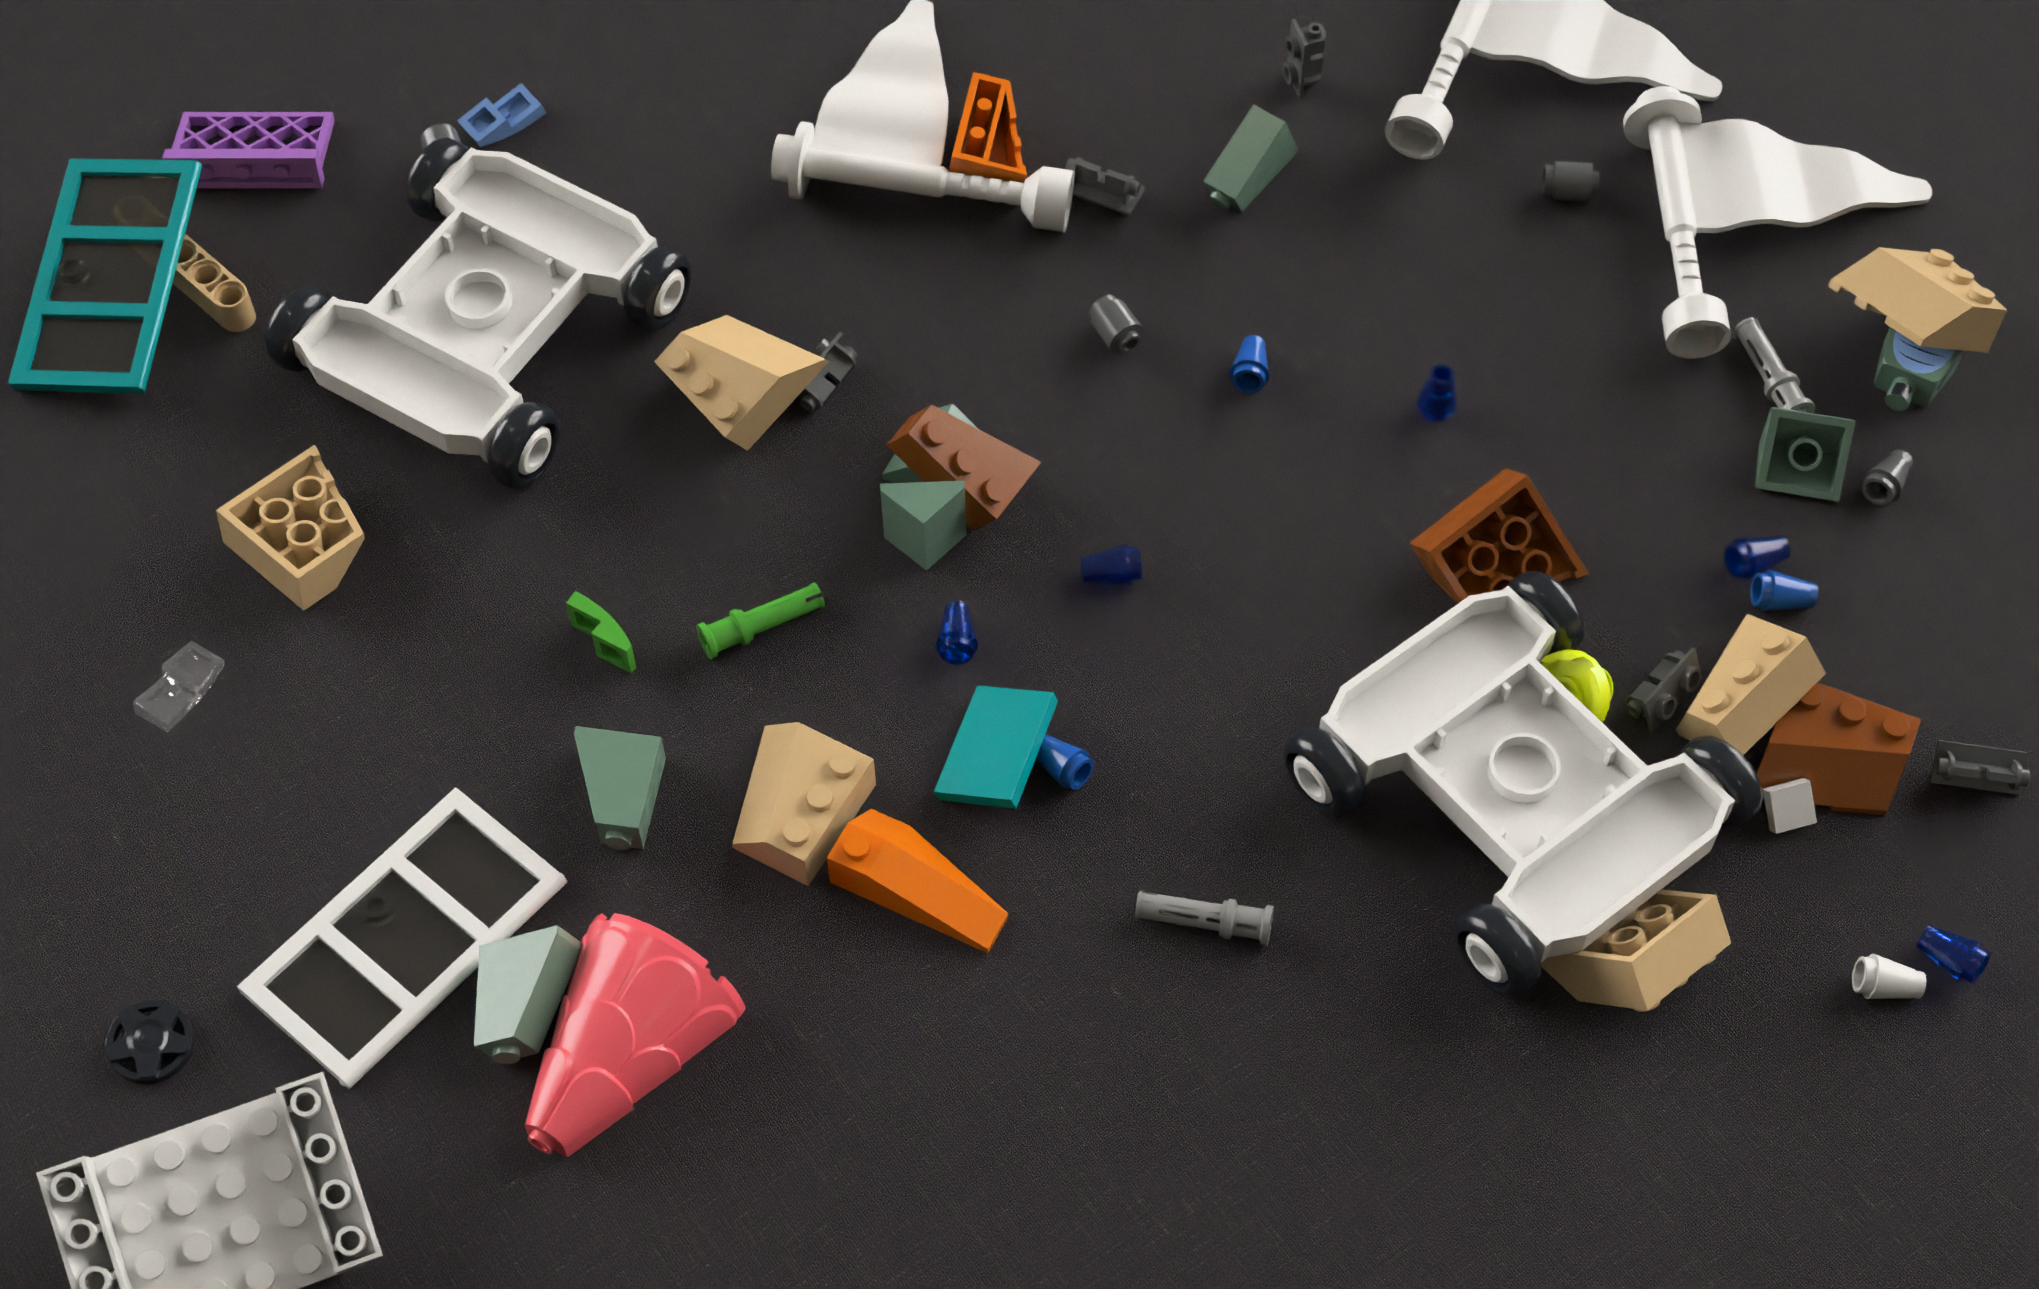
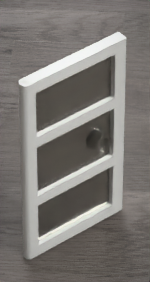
(401, 937)

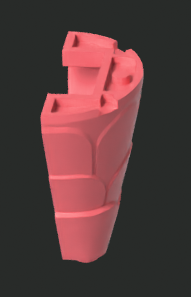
(623, 1028)

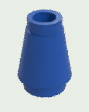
(1250, 366)
(1782, 592)
(1065, 762)

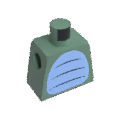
(1913, 371)

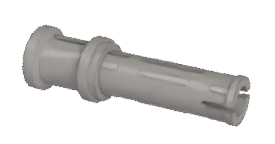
(1780, 384)
(1226, 918)

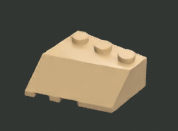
(1925, 298)
(738, 375)
(294, 529)
(1752, 684)
(800, 799)
(1645, 952)

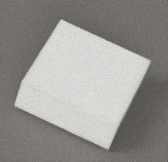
(1789, 805)

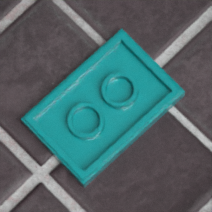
(996, 746)

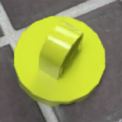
(1583, 678)

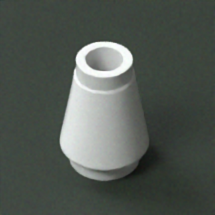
(1886, 979)

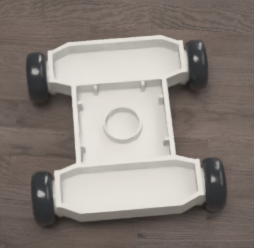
(479, 305)
(1523, 776)

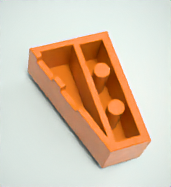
(988, 132)

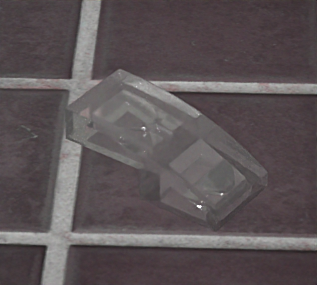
(183, 684)

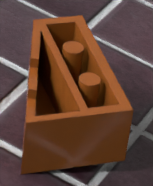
(951, 450)

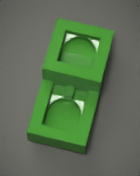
(607, 635)

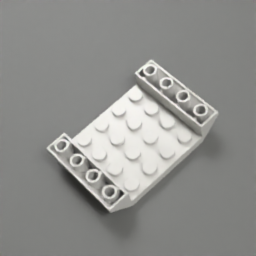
(218, 1202)

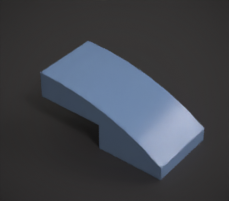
(497, 121)

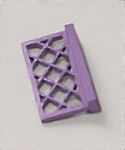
(255, 164)

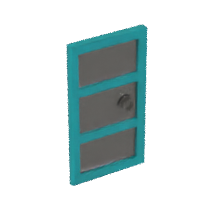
(105, 276)

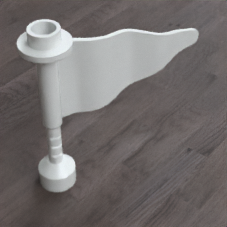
(1570, 37)
(890, 131)
(1736, 177)

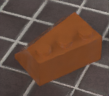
(1495, 538)
(1843, 747)

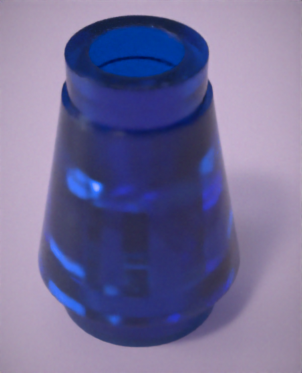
(1438, 395)
(1753, 555)
(1113, 566)
(956, 634)
(1955, 953)

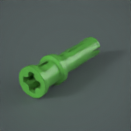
(741, 626)

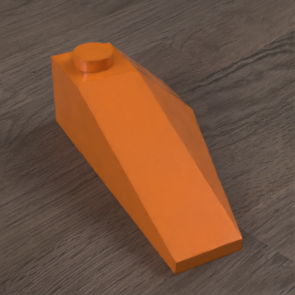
(911, 877)

